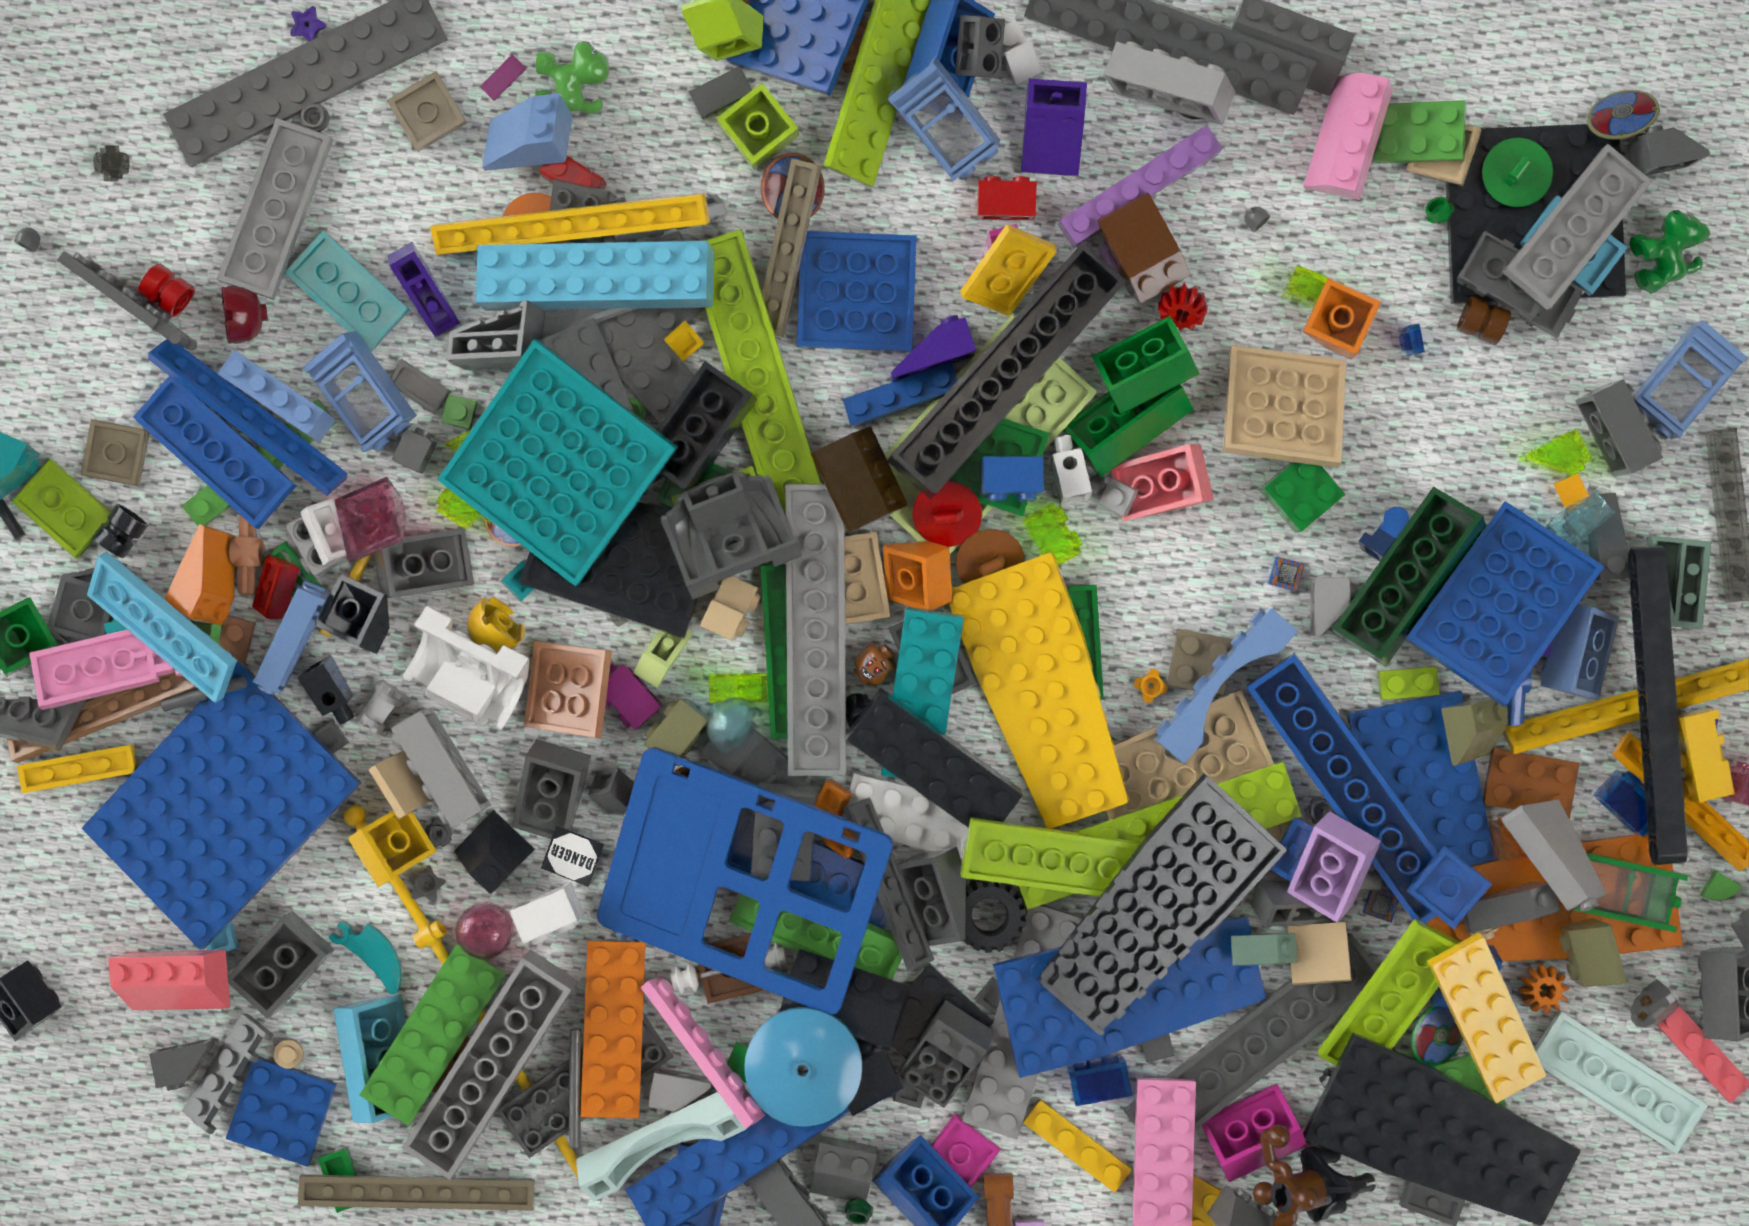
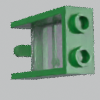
(1636, 892)

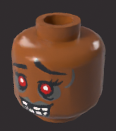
(874, 664)

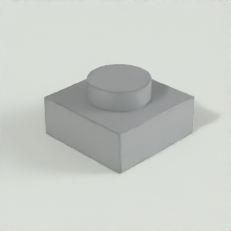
(1118, 497)

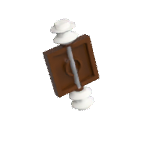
(719, 985)

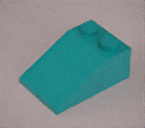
(16, 463)

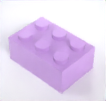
(1333, 866)

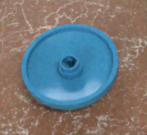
(807, 1039)

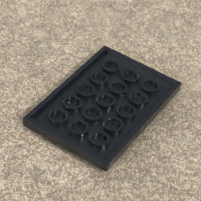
(630, 579)

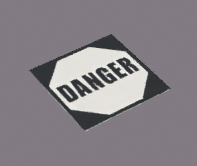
(572, 856)

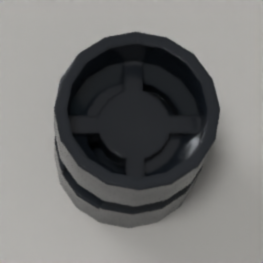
(127, 523)

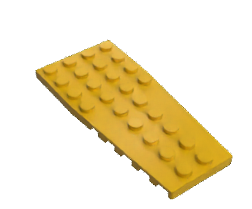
(1042, 687)

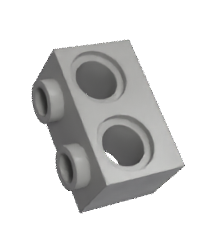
(308, 549)

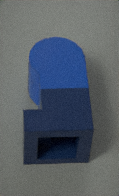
(1379, 543)

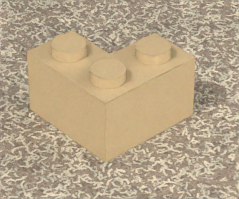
(730, 607)

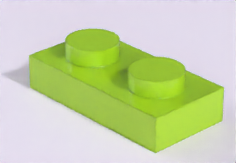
(1408, 682)

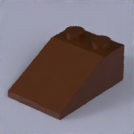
(1143, 248)

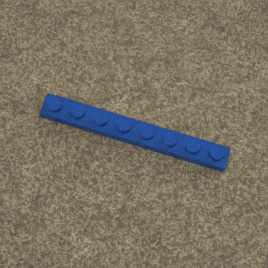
(248, 416)

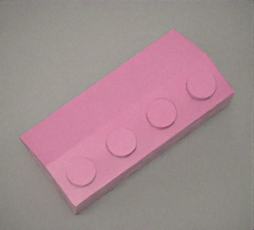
(1349, 135)

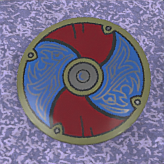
(1623, 114)

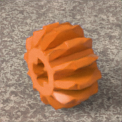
(1554, 990)

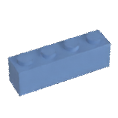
(276, 396)

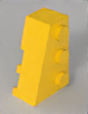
(1702, 757)

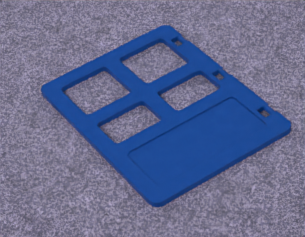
(676, 859)

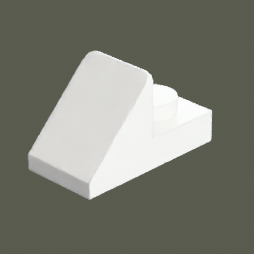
(1019, 54)

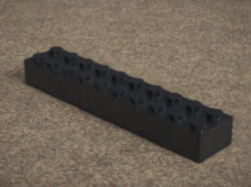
(1006, 371)

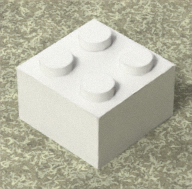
(546, 913)

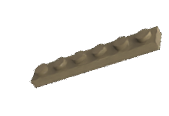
(789, 241)

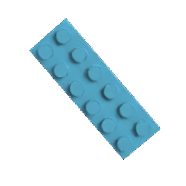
(161, 627)

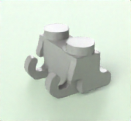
(380, 706)

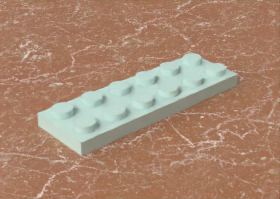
(1618, 1082)

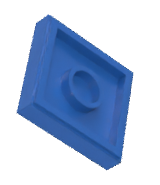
(1449, 887)

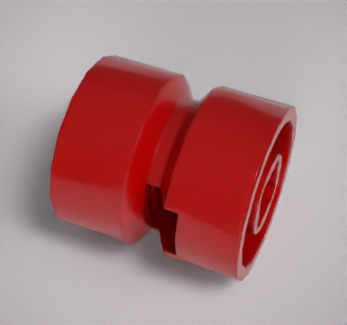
(162, 287)

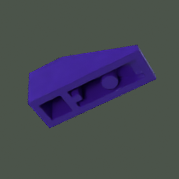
(422, 289)

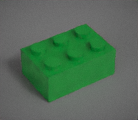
(1145, 364)

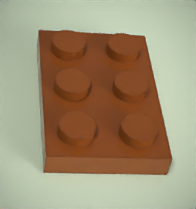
(1529, 779)

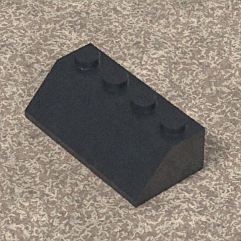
(871, 1001)

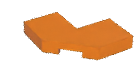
(833, 799)

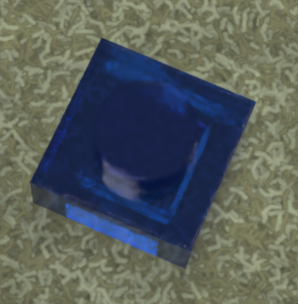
(1411, 340)

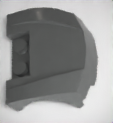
(727, 530)

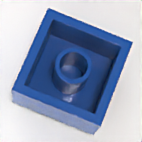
(1011, 477)

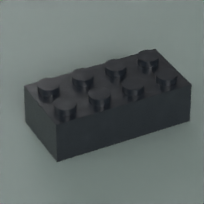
(703, 424)

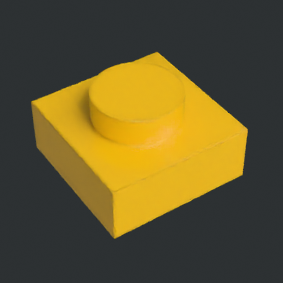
(684, 341)

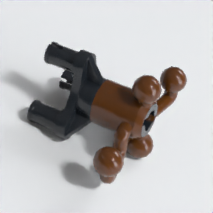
(1314, 1189)

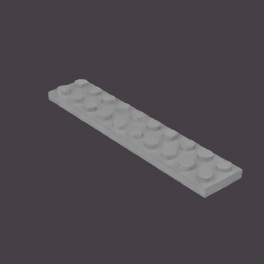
(816, 635)

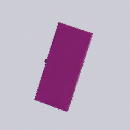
(503, 78)

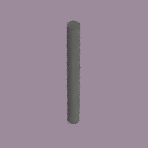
(575, 1089)

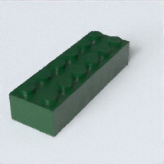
(1409, 576)

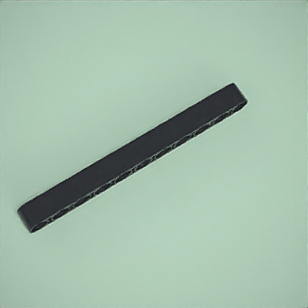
(1657, 705)

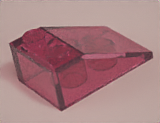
(371, 519)

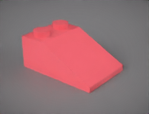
(1166, 481)

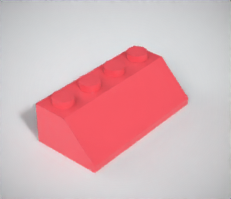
(171, 979)

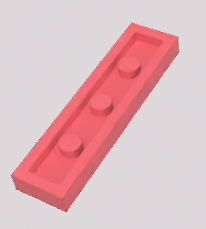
(1704, 1055)

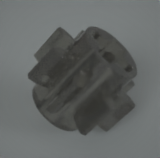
(111, 163)

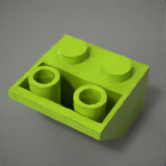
(724, 27)

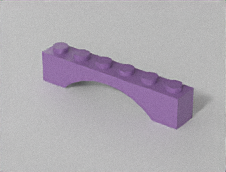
(1150, 178)

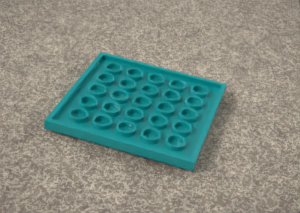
(556, 462)

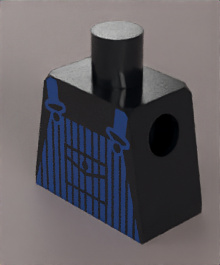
(326, 678)

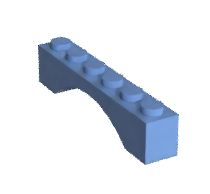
(1185, 730)

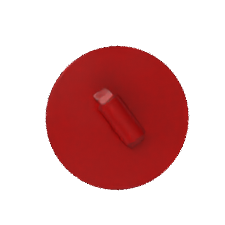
(948, 516)

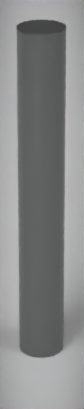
(197, 695)

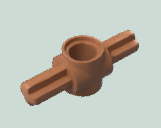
(247, 555)

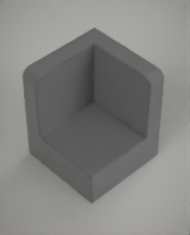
(611, 790)

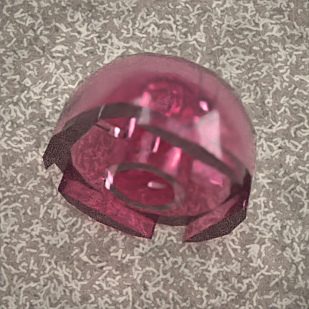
(484, 930)

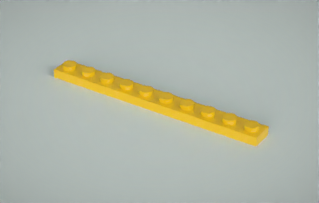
(572, 223)
(1623, 708)

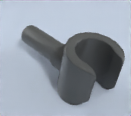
(1098, 484)

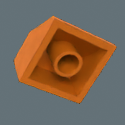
(1341, 318)
(918, 574)

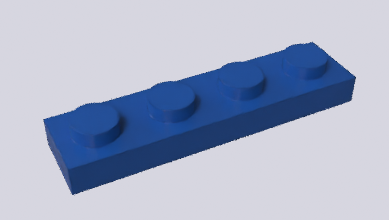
(900, 395)

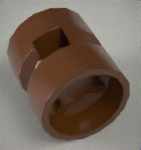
(1486, 322)

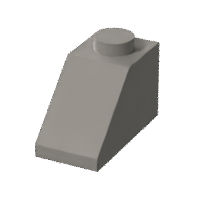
(1328, 601)
(675, 1089)

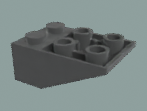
(945, 1054)

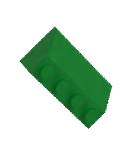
(1112, 437)

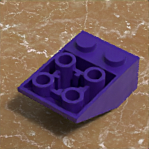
(1053, 127)

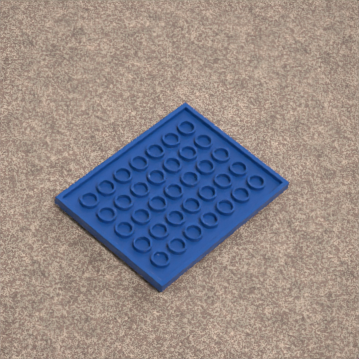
(221, 807)

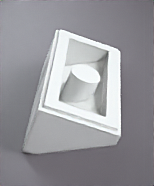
(324, 530)

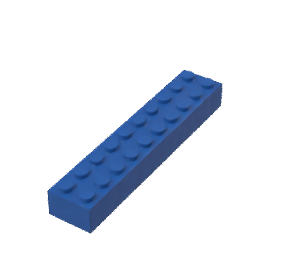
(1345, 775)

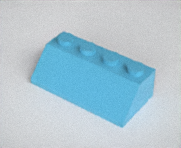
(364, 1037)

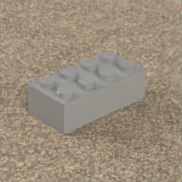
(1170, 82)
(440, 767)

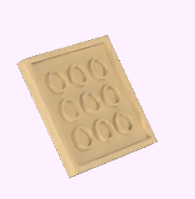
(1284, 406)

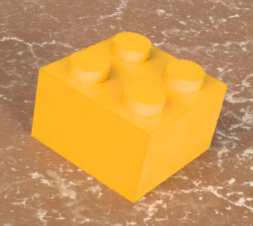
(391, 846)

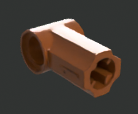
(998, 1195)

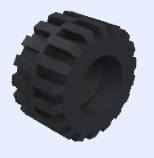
(1009, 930)

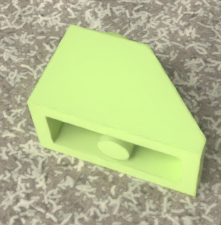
(660, 657)

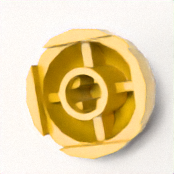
(492, 625)

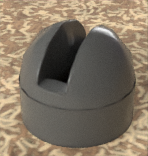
(1257, 219)
(28, 239)

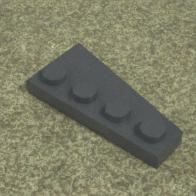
(27, 723)

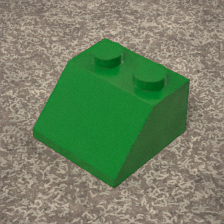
(20, 634)

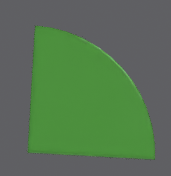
(1720, 887)

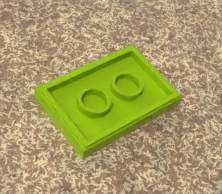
(62, 508)

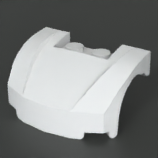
(466, 675)

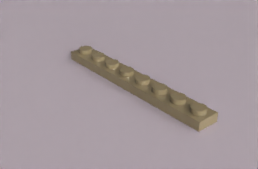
(416, 1192)

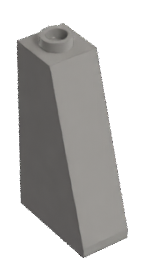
(1556, 852)

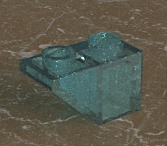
(1581, 518)

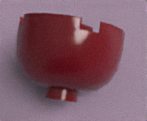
(242, 314)

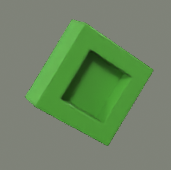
(459, 412)

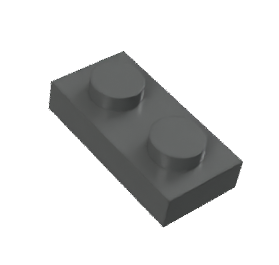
(1431, 1203)

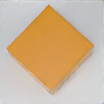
(1570, 489)

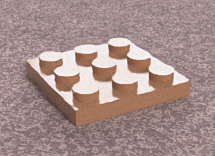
(567, 689)

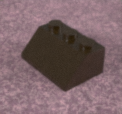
(859, 479)

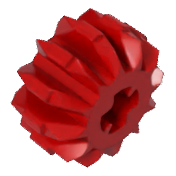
(1184, 306)

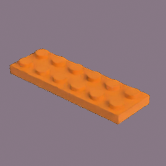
(613, 1029)

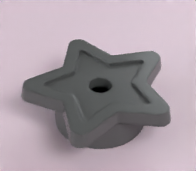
(426, 876)

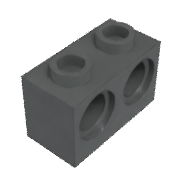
(980, 46)

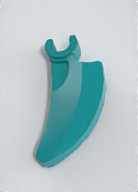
(375, 951)

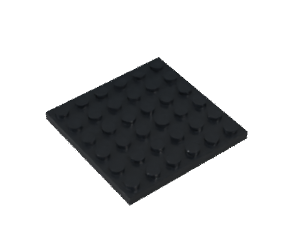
(1476, 211)

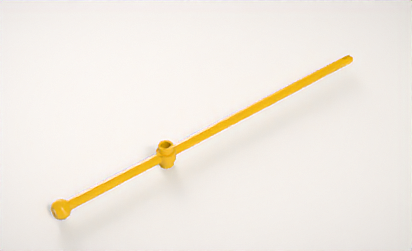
(430, 935)

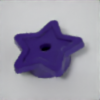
(300, 19)

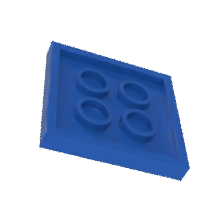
(281, 1111)

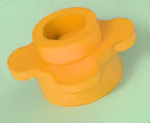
(1158, 688)

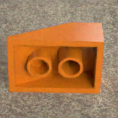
(205, 578)

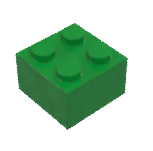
(1301, 494)

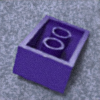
(945, 344)

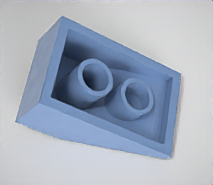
(529, 134)

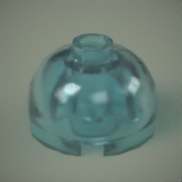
(731, 723)

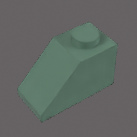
(1264, 949)

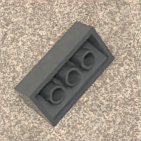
(1300, 34)

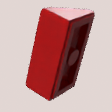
(275, 587)

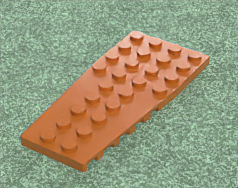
(1540, 937)

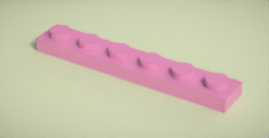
(702, 1051)

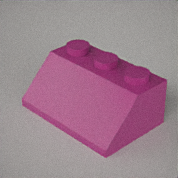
(1238, 1127)

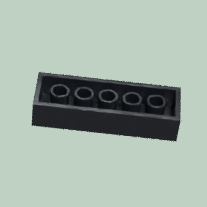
(931, 761)

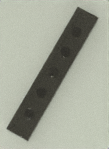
(1729, 512)

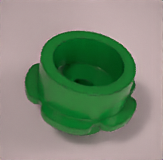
(1439, 210)

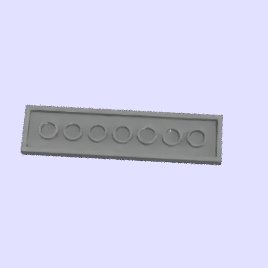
(998, 1094)

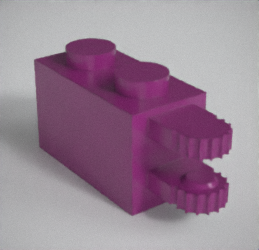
(630, 697)

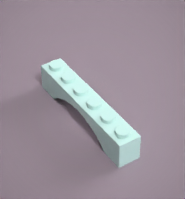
(610, 1166)

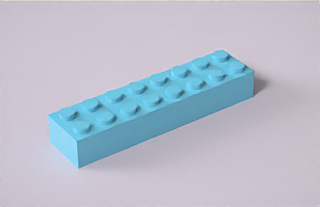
(596, 275)

